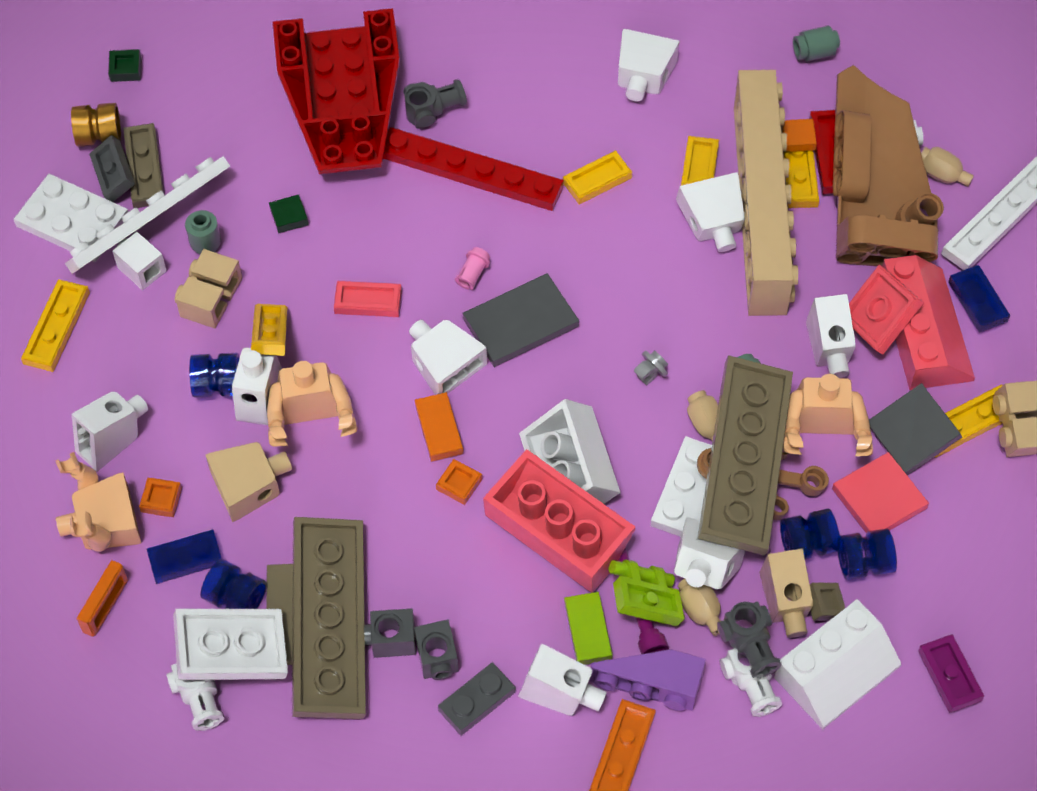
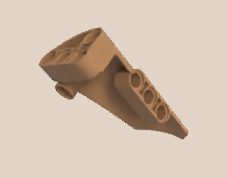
(879, 177)

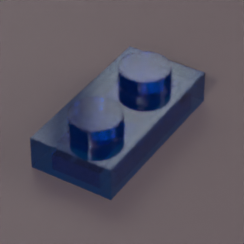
(979, 298)
(184, 556)

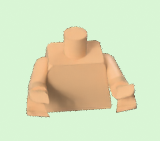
(307, 394)
(827, 407)
(102, 509)

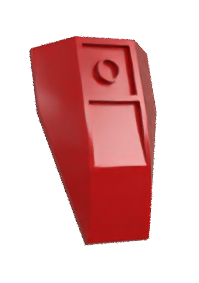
(341, 88)

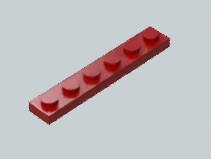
(472, 169)

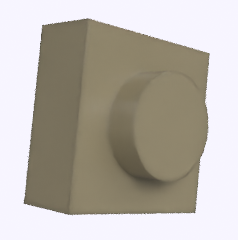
(826, 601)

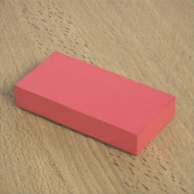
(367, 298)

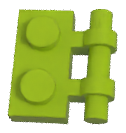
(646, 592)

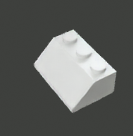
(574, 446)
(838, 664)

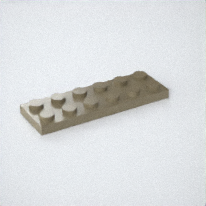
(745, 456)
(328, 619)

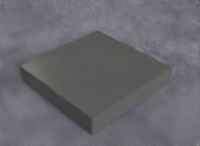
(914, 429)

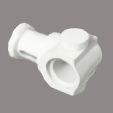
(758, 690)
(195, 694)

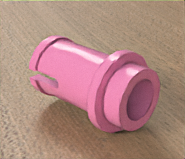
(476, 261)

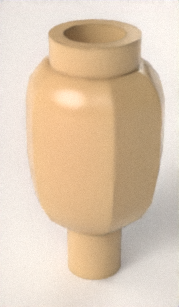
(944, 166)
(703, 413)
(700, 605)

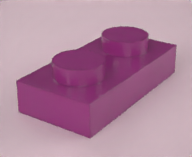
(951, 673)

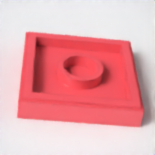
(882, 309)
(880, 494)

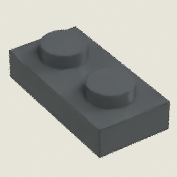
(112, 168)
(476, 699)

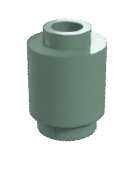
(816, 43)
(203, 231)

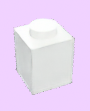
(139, 260)

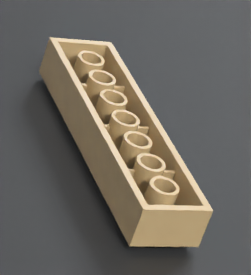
(764, 193)

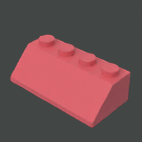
(932, 340)
(558, 520)

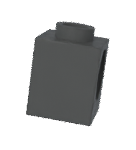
(431, 637)
(399, 645)

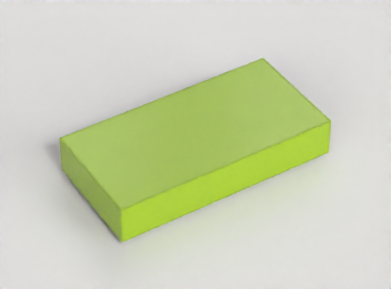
(588, 628)

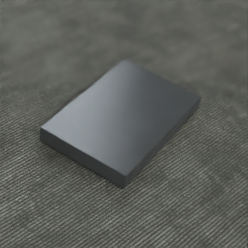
(521, 319)

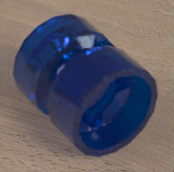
(212, 374)
(815, 534)
(878, 550)
(231, 588)

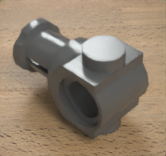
(426, 101)
(752, 639)

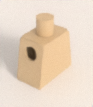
(246, 477)
(786, 578)

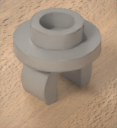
(648, 369)

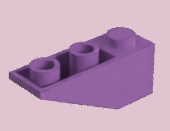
(658, 676)

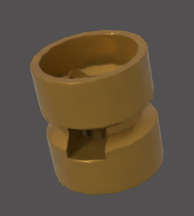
(95, 124)

